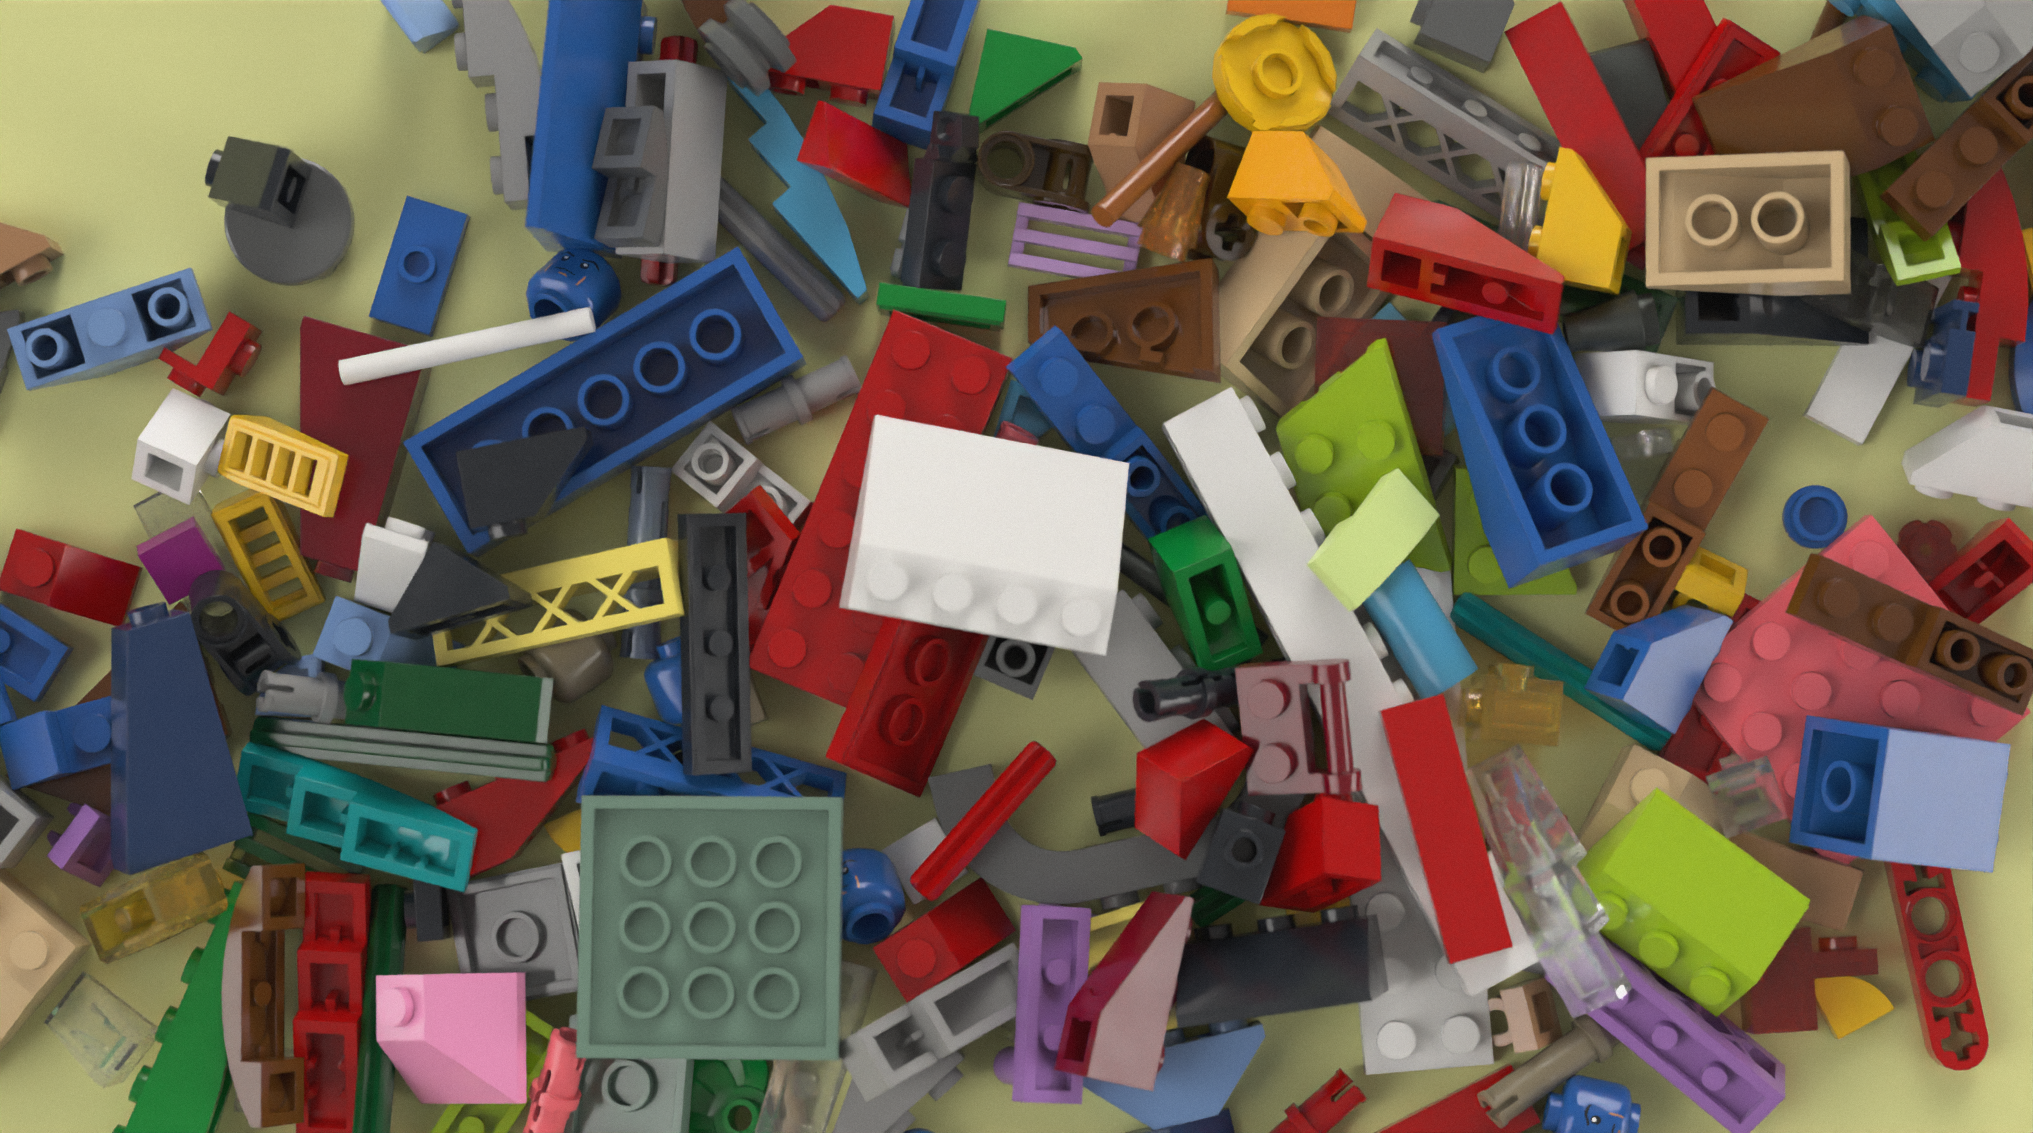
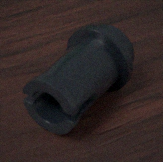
(1114, 811)

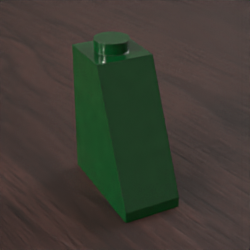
(448, 700)

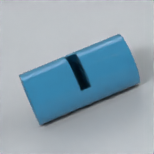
(1418, 632)

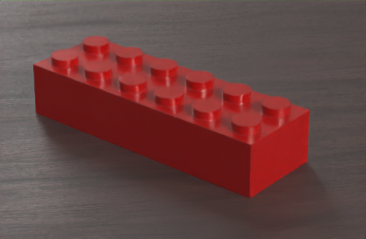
(914, 377)

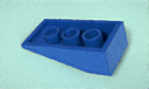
(1534, 449)

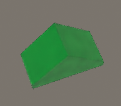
(1016, 72)

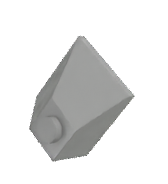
(1974, 36)

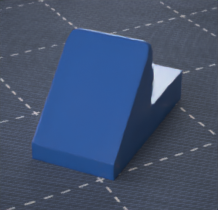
(57, 743)

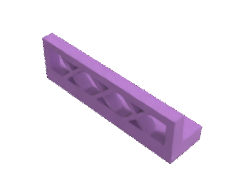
(1693, 1048)

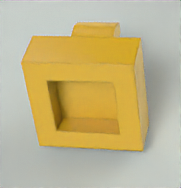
(1712, 582)

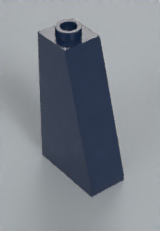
(168, 747)

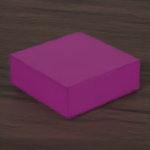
(178, 558)

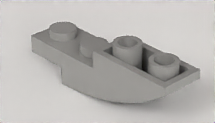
(502, 56)

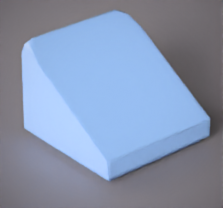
(423, 21)

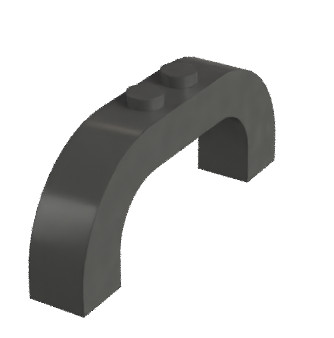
(1101, 871)

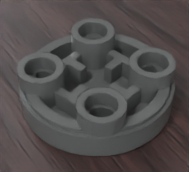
(309, 249)

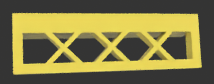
(557, 582)

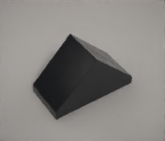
(453, 593)

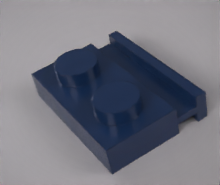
(1944, 363)

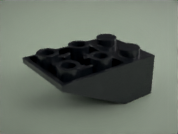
(1765, 319)

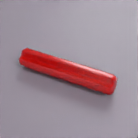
(983, 820)

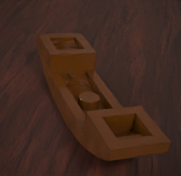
(254, 995)

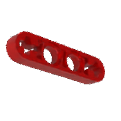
(1924, 949)

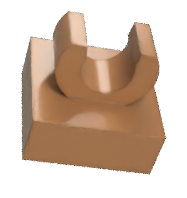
(1529, 1015)

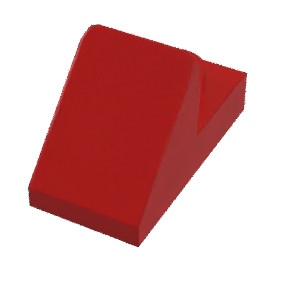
(69, 578)

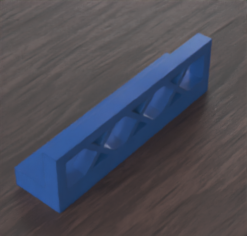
(658, 773)

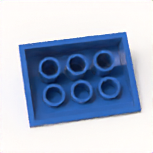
(580, 78)

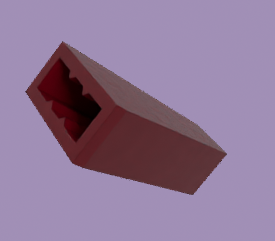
(366, 424)

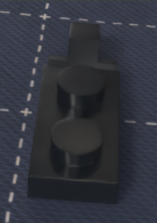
(941, 204)

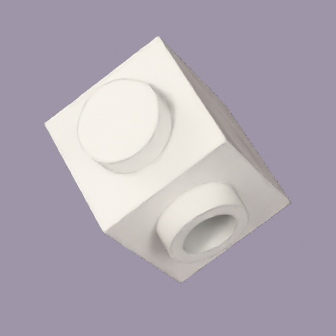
(180, 446)

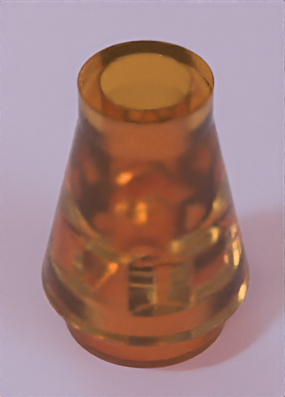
(1176, 213)

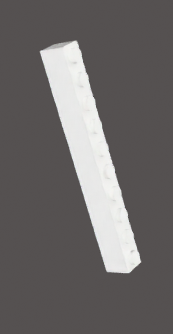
(1272, 544)

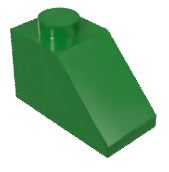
(1206, 593)

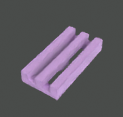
(1075, 220)

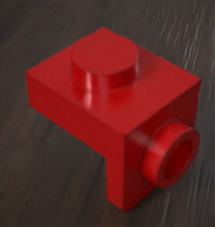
(228, 354)

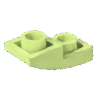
(1374, 540)

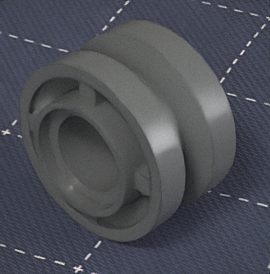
(747, 45)

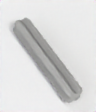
(777, 254)

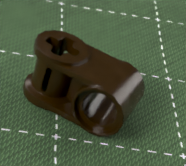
(1042, 170)
(1219, 214)

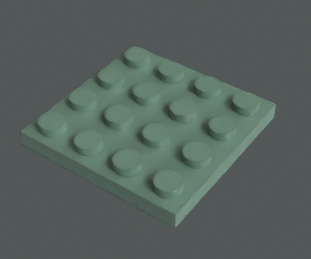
(710, 927)

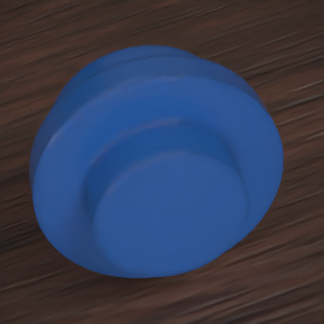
(1814, 516)

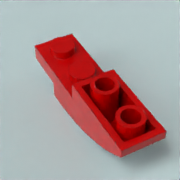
(1994, 261)

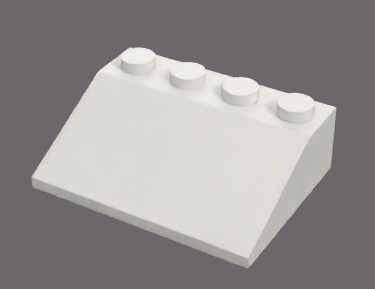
(987, 536)

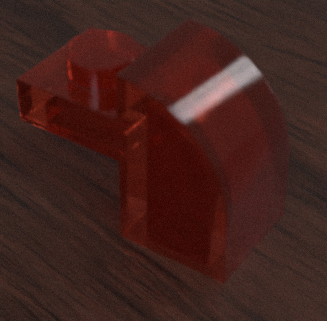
(1786, 991)

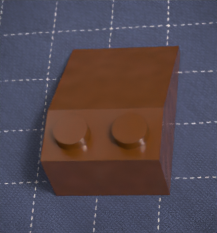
(1824, 95)

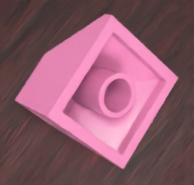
(456, 1035)

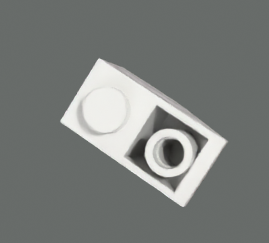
(1645, 386)
(1979, 457)
(389, 562)

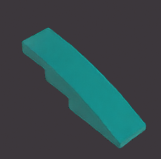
(359, 815)

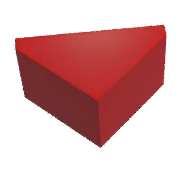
(1986, 571)
(1185, 783)

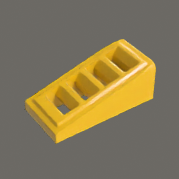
(280, 462)
(278, 520)

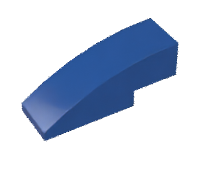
(923, 68)

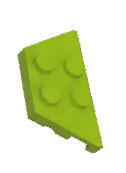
(1349, 440)

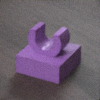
(84, 845)

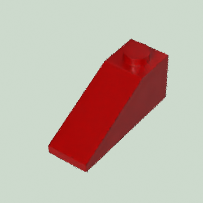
(1460, 264)

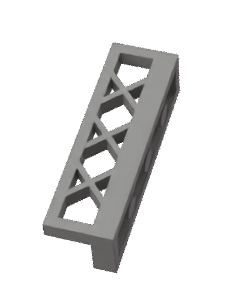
(1448, 106)

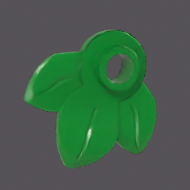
(724, 1088)

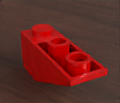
(513, 809)

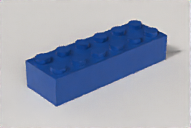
(628, 382)

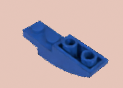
(1098, 426)

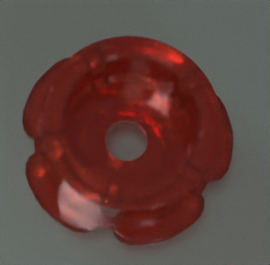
(1934, 534)

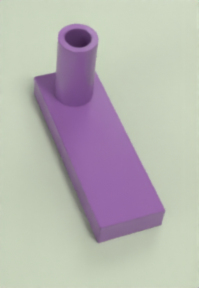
(1049, 976)

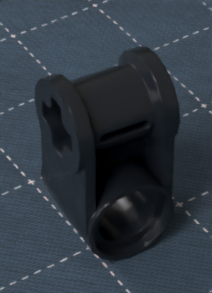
(245, 638)

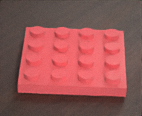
(1785, 668)

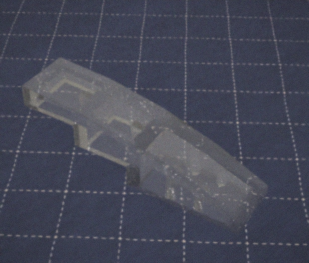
(1539, 869)

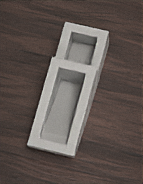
(933, 1024)

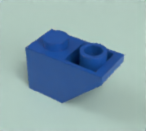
(1659, 665)

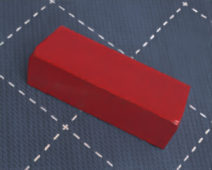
(857, 155)

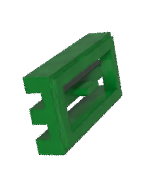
(942, 306)

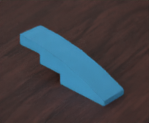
(808, 203)

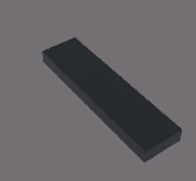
(714, 643)

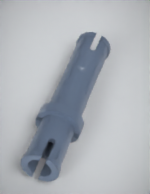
(646, 523)

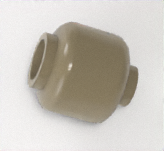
(574, 664)

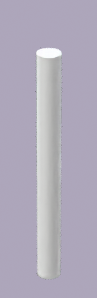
(467, 346)

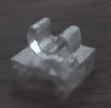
(1745, 794)

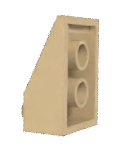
(1749, 223)
(34, 953)

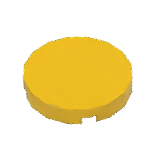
(1274, 75)

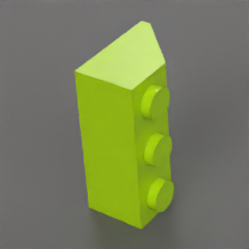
(1690, 901)

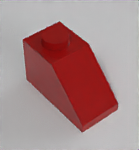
(1325, 854)
(944, 939)

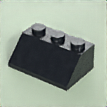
(1280, 967)

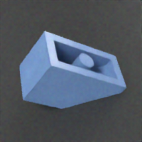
(364, 634)

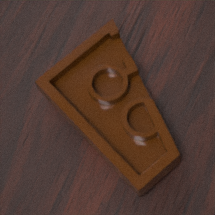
(1138, 318)

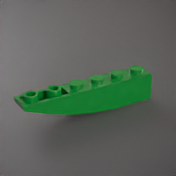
(191, 1072)

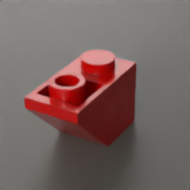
(839, 53)

